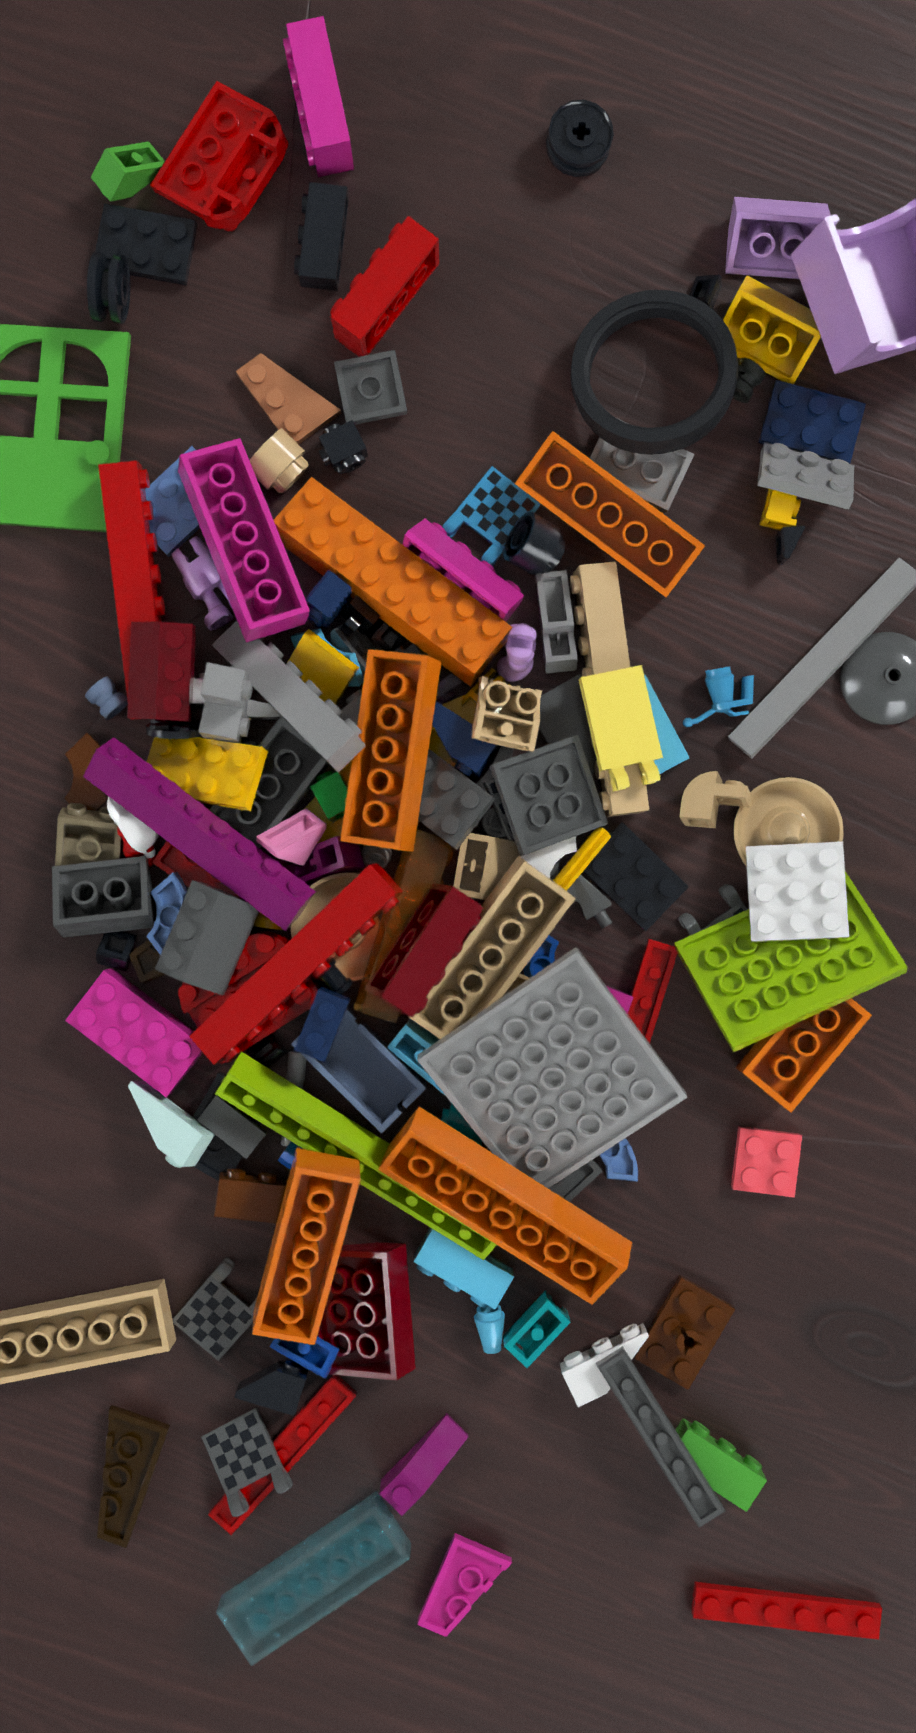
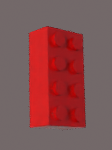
(385, 287)

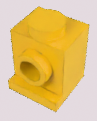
(779, 509)

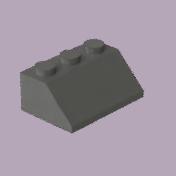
(102, 897)
(207, 938)

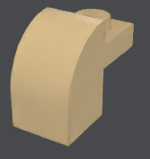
(704, 796)

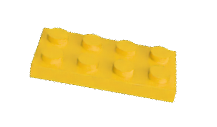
(211, 769)

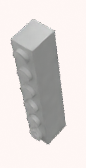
(292, 698)

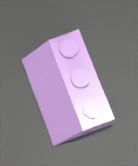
(767, 232)

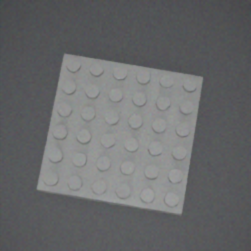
(553, 1072)

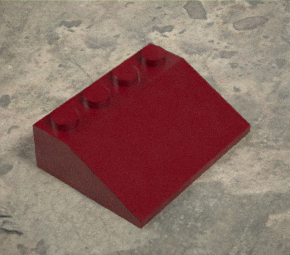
(370, 1312)

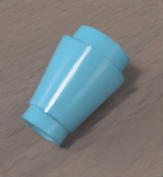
(490, 1328)

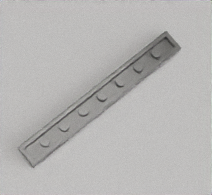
(824, 658)

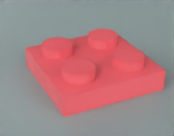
(766, 1161)

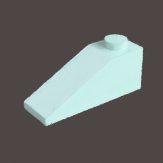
(171, 1127)

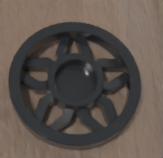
(173, 729)

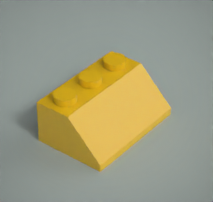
(771, 330)

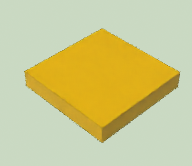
(323, 666)

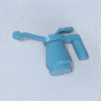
(720, 687)

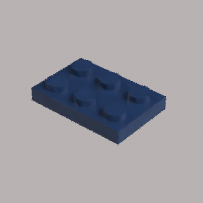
(812, 421)

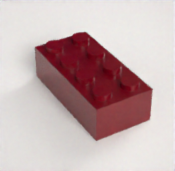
(424, 949)

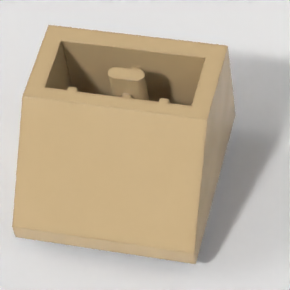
(483, 864)

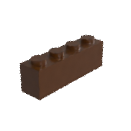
(249, 1196)

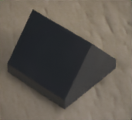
(707, 289)
(267, 1050)

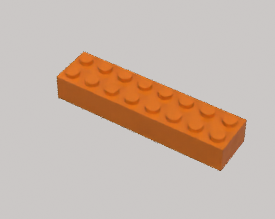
(392, 581)
(506, 1206)

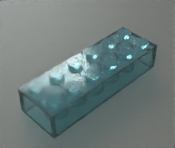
(313, 1578)

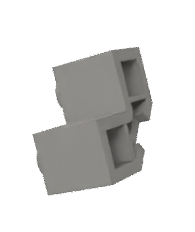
(226, 701)

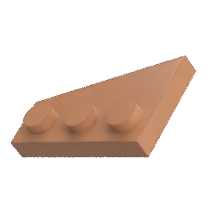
(286, 399)

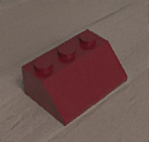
(161, 671)

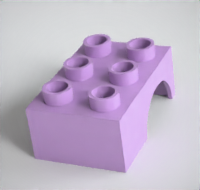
(862, 287)

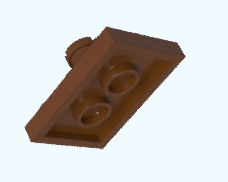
(684, 1332)

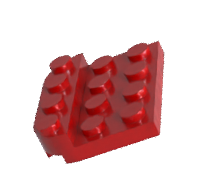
(223, 158)
(256, 953)

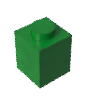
(331, 794)

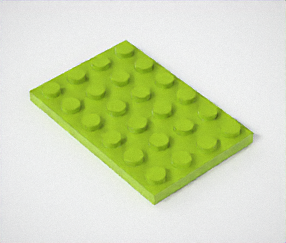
(775, 984)

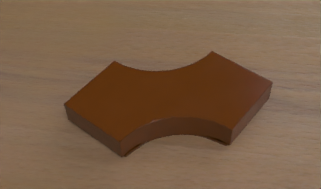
(82, 790)

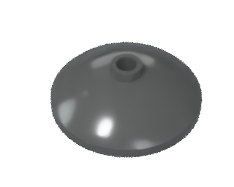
(867, 683)

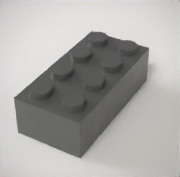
(284, 782)

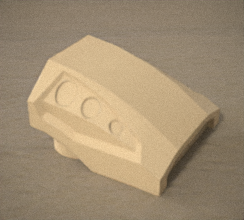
(507, 715)

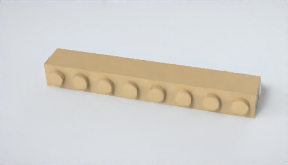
(605, 650)

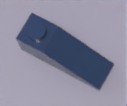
(456, 736)

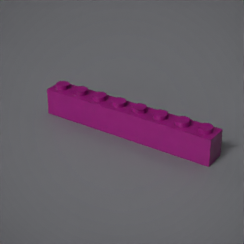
(198, 833)

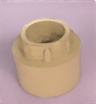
(279, 462)

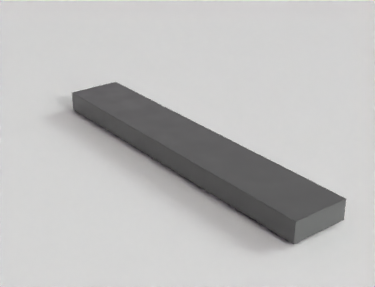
(660, 1437)

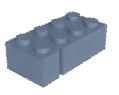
(368, 1073)

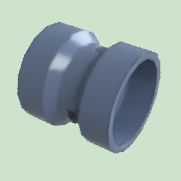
(107, 698)

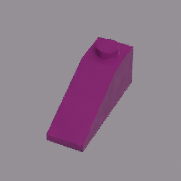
(327, 859)
(422, 1464)

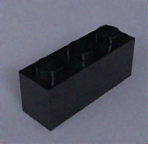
(322, 236)

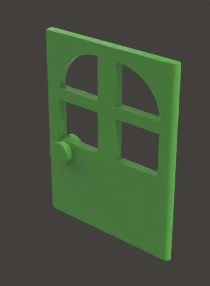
(52, 479)

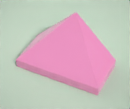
(294, 837)

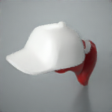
(136, 835)

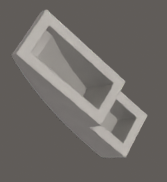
(556, 622)

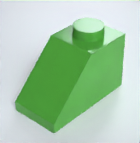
(126, 170)

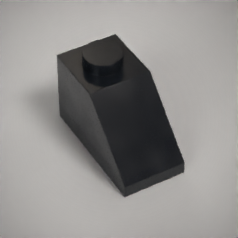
(275, 1387)

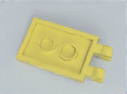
(622, 724)

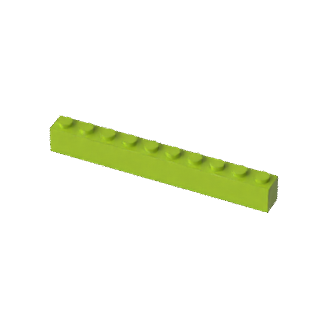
(327, 1131)

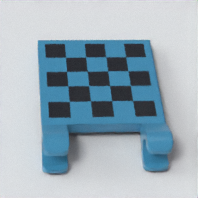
(492, 511)

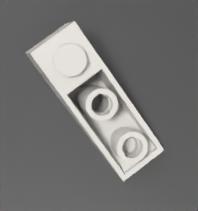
(581, 1369)

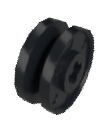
(582, 120)
(108, 287)

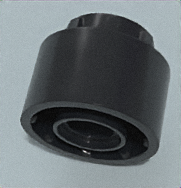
(534, 544)

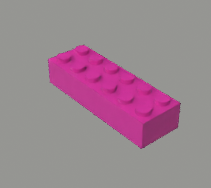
(243, 540)

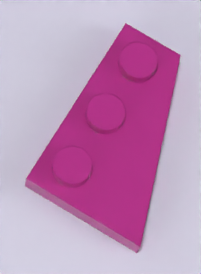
(460, 1581)

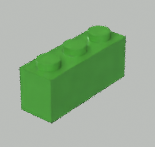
(725, 1470)

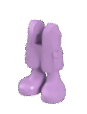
(201, 579)
(520, 653)

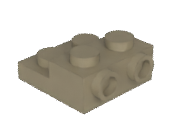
(86, 836)

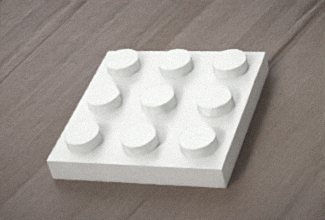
(797, 891)

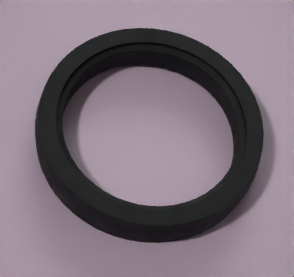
(643, 306)

